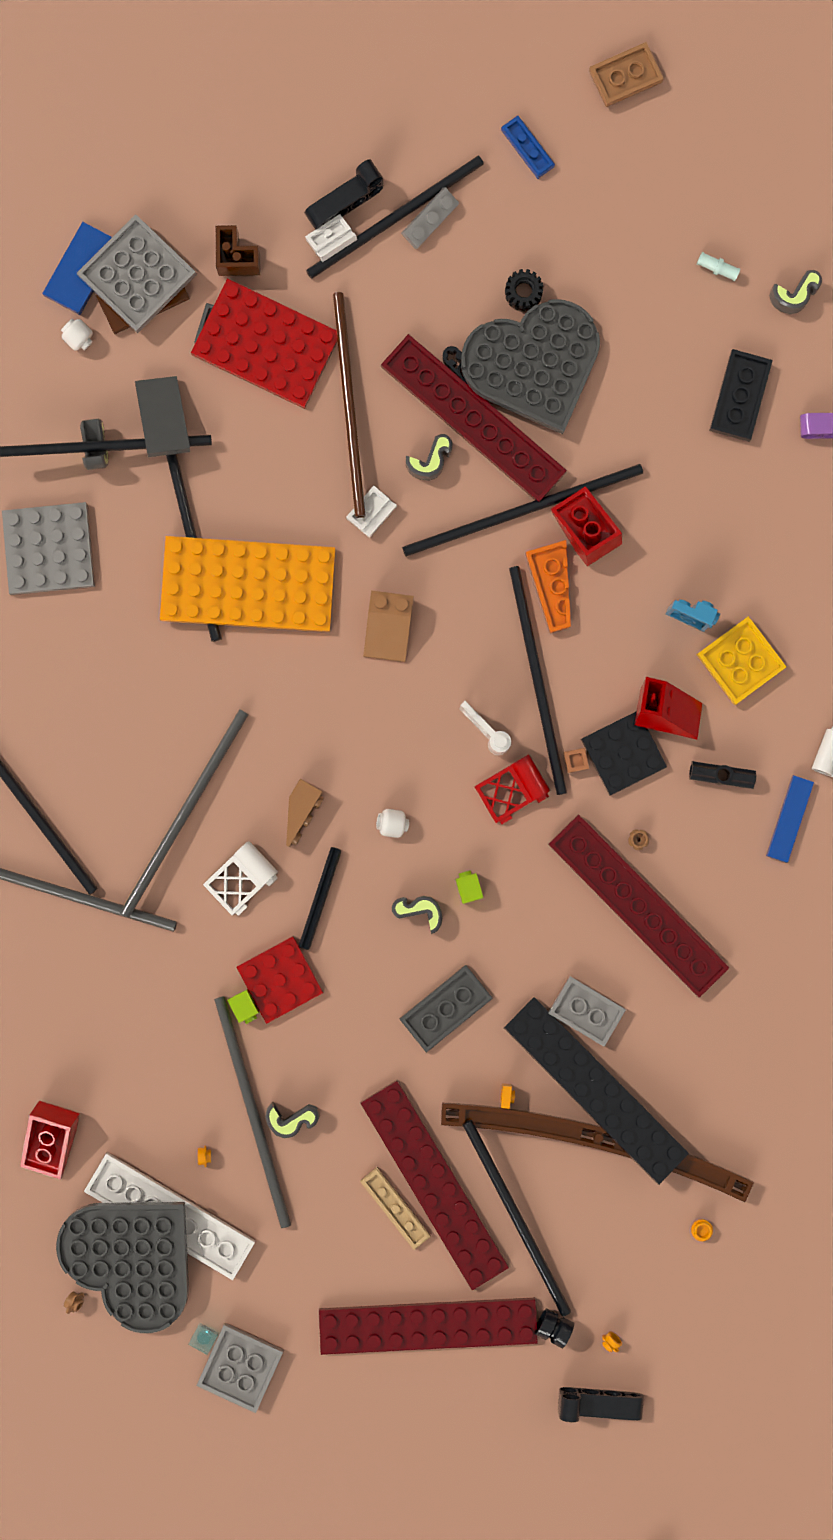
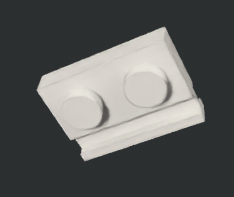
(331, 238)
(377, 510)

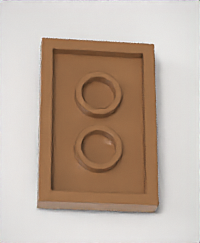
(626, 74)

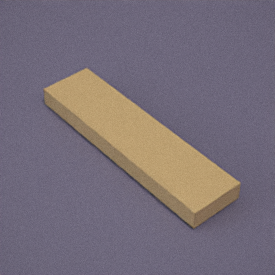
(395, 1208)

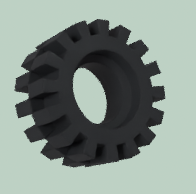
(519, 278)

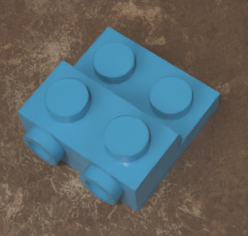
(699, 616)

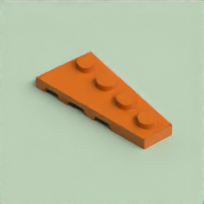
(550, 578)

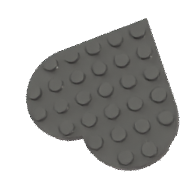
(534, 363)
(132, 1257)

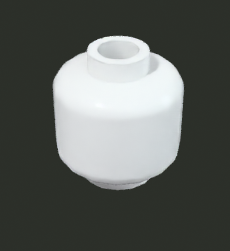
(77, 334)
(392, 823)

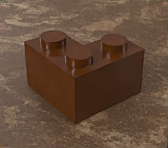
(232, 258)

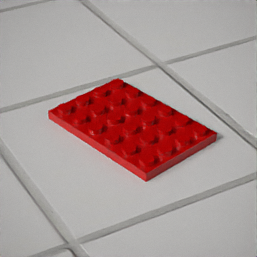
(265, 343)

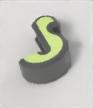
(795, 302)
(94, 431)
(434, 465)
(419, 906)
(290, 1126)

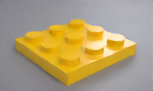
(741, 660)

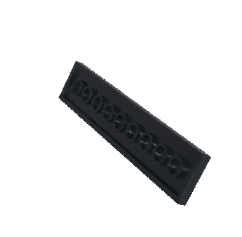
(596, 1091)

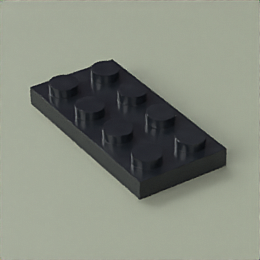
(740, 395)

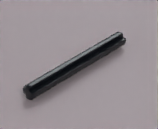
(320, 898)

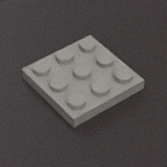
(240, 1367)

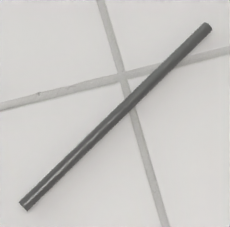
(184, 813)
(85, 899)
(252, 1112)

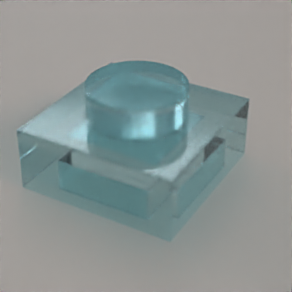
(203, 1338)

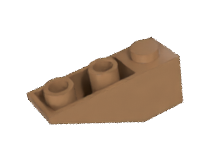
(301, 804)

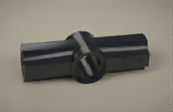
(735, 776)

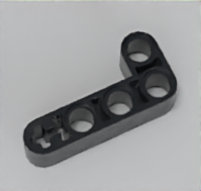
(348, 196)
(599, 1404)

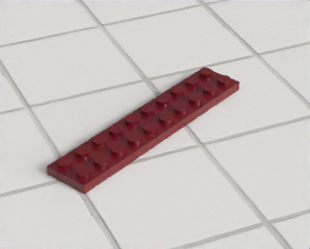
(473, 418)
(638, 906)
(434, 1185)
(427, 1326)

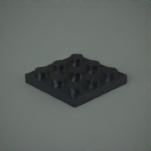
(623, 754)

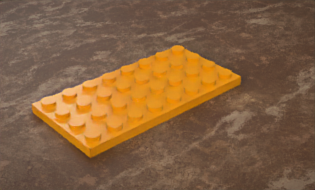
(247, 584)

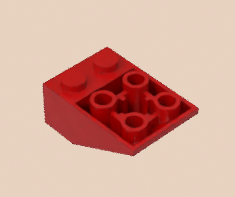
(668, 709)

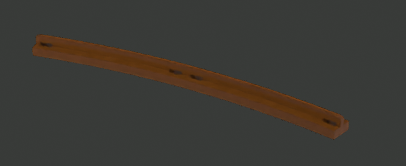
(571, 1130)

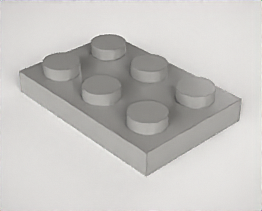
(586, 1011)

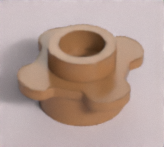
(74, 1302)

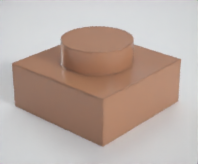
(576, 760)

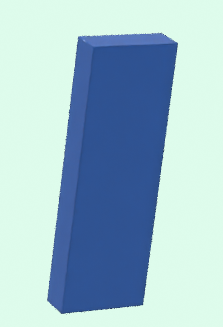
(527, 147)

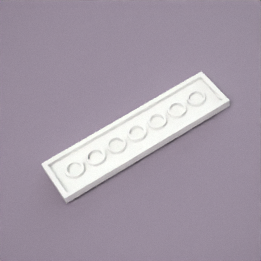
(207, 1236)

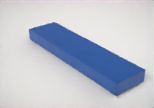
(790, 819)

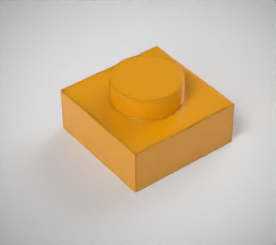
(507, 1096)

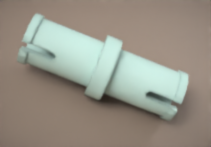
(718, 266)

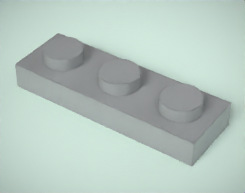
(430, 218)

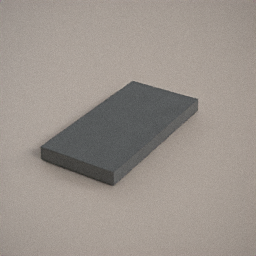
(162, 416)
(446, 1008)

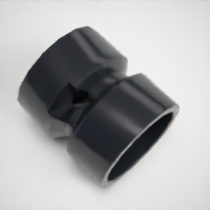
(554, 1328)

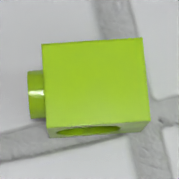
(468, 887)
(244, 1006)

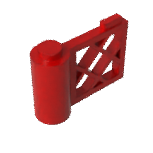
(527, 778)

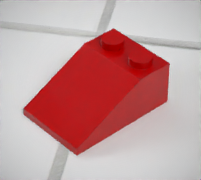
(587, 526)
(49, 1139)

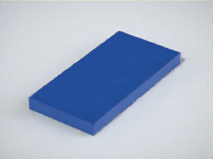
(65, 285)

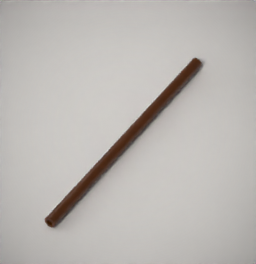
(349, 407)

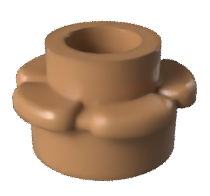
(632, 840)

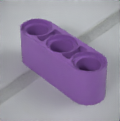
(816, 425)

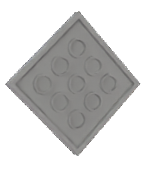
(136, 273)
(48, 548)

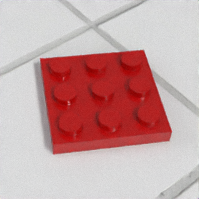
(279, 979)

